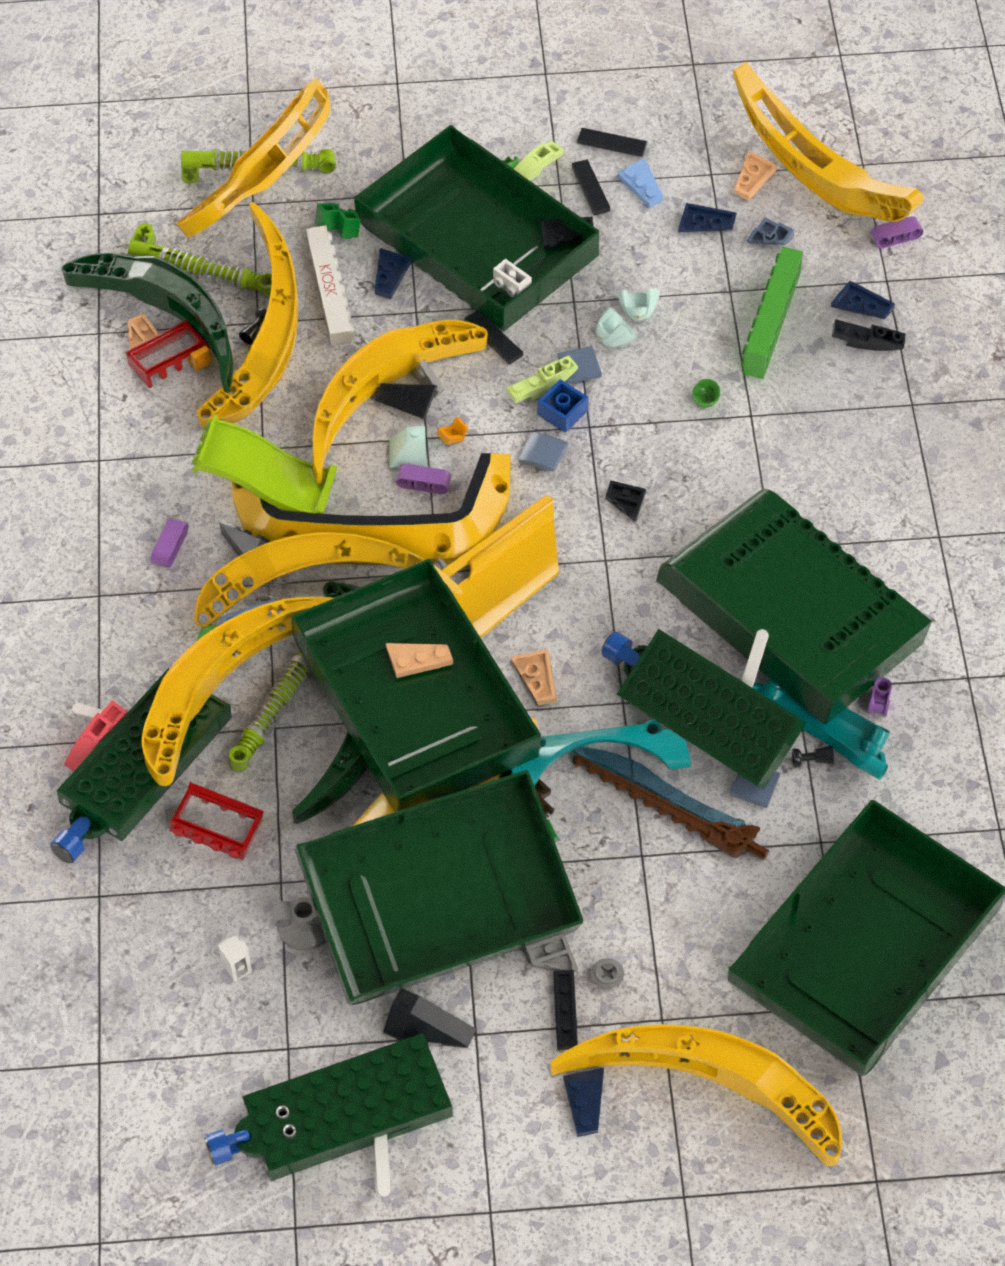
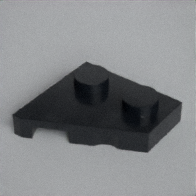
(626, 498)

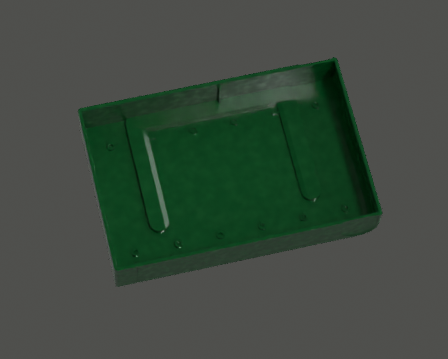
(464, 215)
(824, 612)
(425, 729)
(438, 887)
(867, 937)

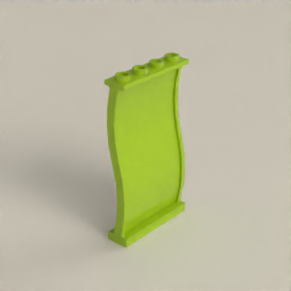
(262, 468)

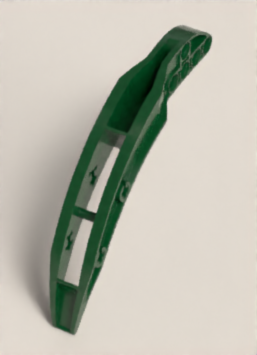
(160, 286)
(333, 784)

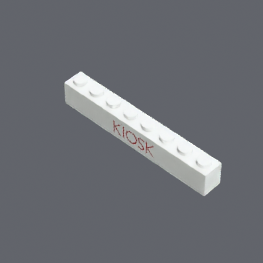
(329, 285)

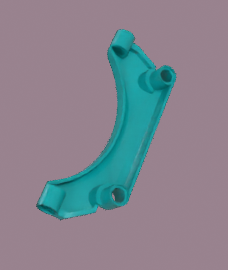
(847, 732)
(663, 745)

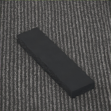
(612, 142)
(591, 187)
(496, 339)
(565, 1009)

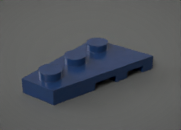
(703, 218)
(390, 272)
(862, 301)
(584, 1099)

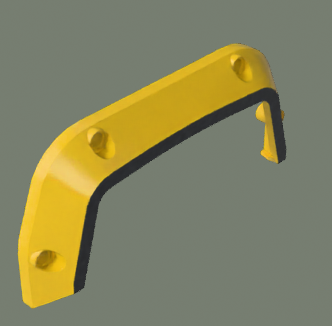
(421, 534)

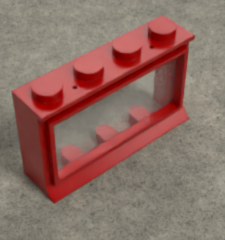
(163, 351)
(216, 821)

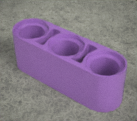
(896, 232)
(423, 478)
(169, 542)

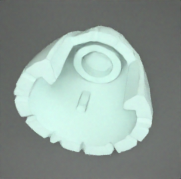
(639, 305)
(613, 330)

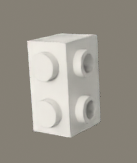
(511, 278)
(235, 957)

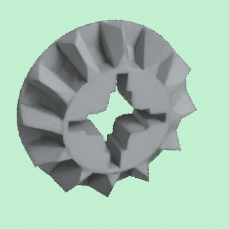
(607, 965)

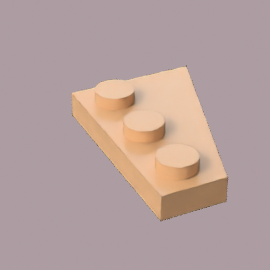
(753, 175)
(417, 658)
(537, 675)

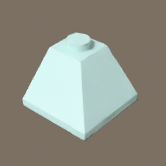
(408, 447)

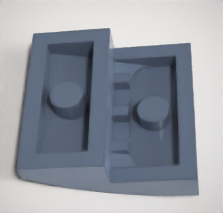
(543, 452)

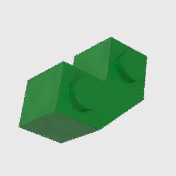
(335, 218)

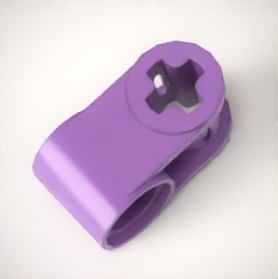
(880, 700)

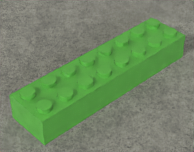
(771, 312)

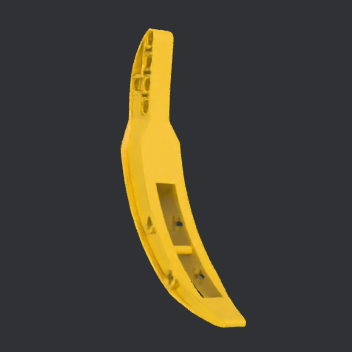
(263, 160)
(818, 166)
(275, 340)
(386, 361)
(293, 554)
(202, 670)
(722, 1059)

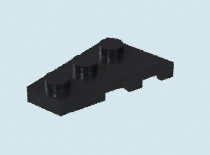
(556, 233)
(408, 398)

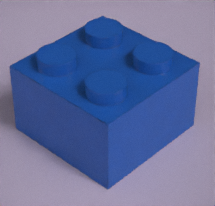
(562, 405)

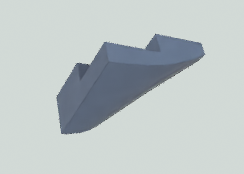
(771, 233)

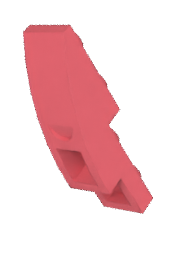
(94, 734)

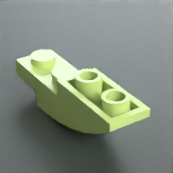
(538, 159)
(539, 384)

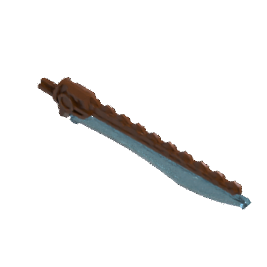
(715, 827)

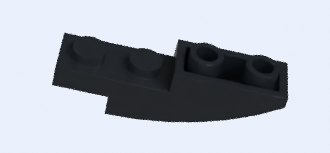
(872, 338)

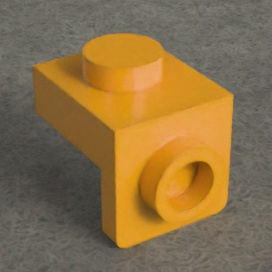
(200, 358)
(453, 433)

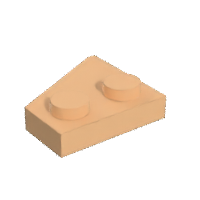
(140, 330)

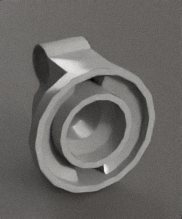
(297, 931)

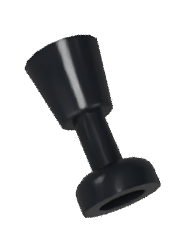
(250, 332)
(821, 755)

